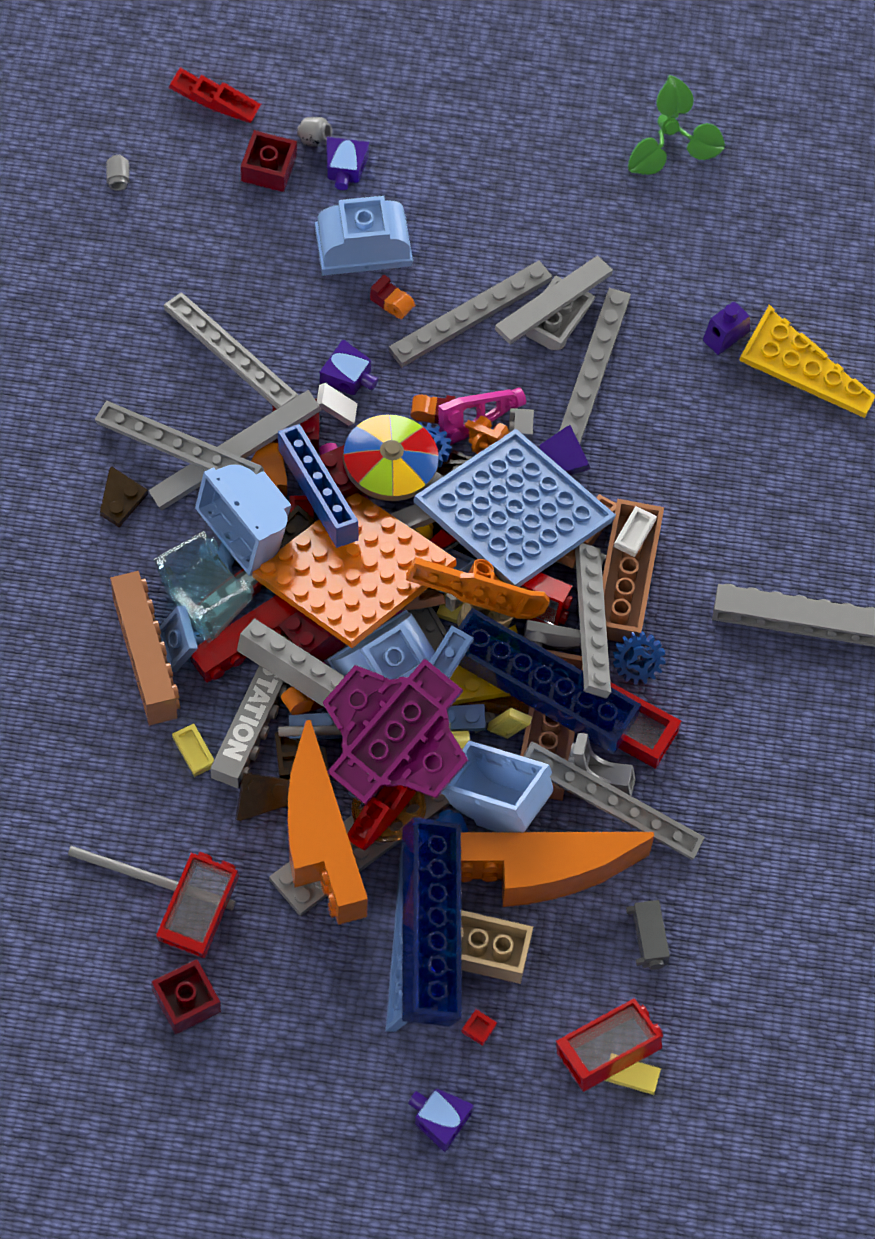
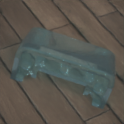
(203, 584)

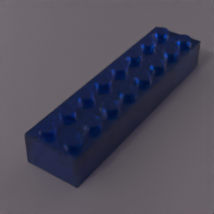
(545, 682)
(431, 923)

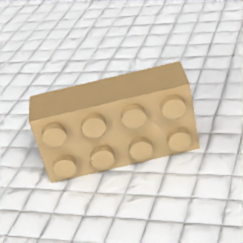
(494, 946)

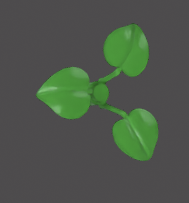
(674, 99)

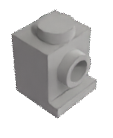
(522, 421)

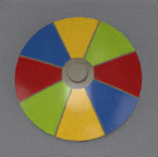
(390, 457)

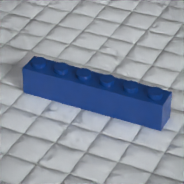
(318, 485)

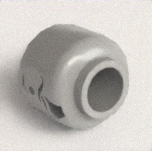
(314, 131)

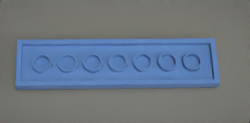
(394, 1009)

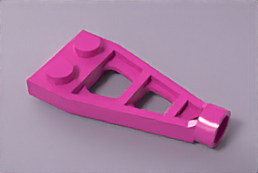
(452, 416)

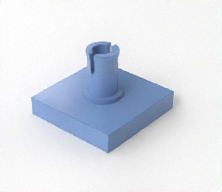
(179, 637)

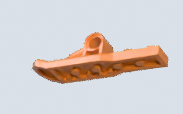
(479, 588)

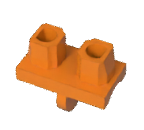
(482, 436)

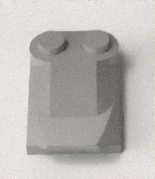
(556, 329)
(552, 636)

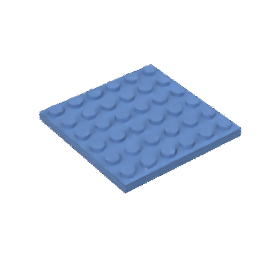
(514, 508)

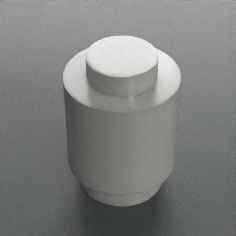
(117, 172)

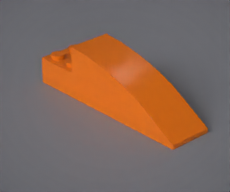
(318, 836)
(549, 864)

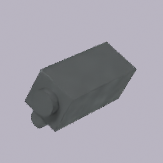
(650, 934)

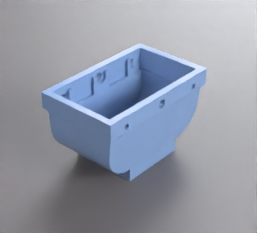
(363, 236)
(246, 510)
(390, 650)
(499, 788)

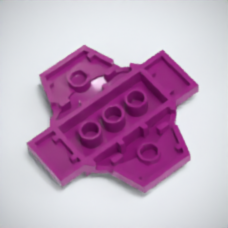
(395, 731)

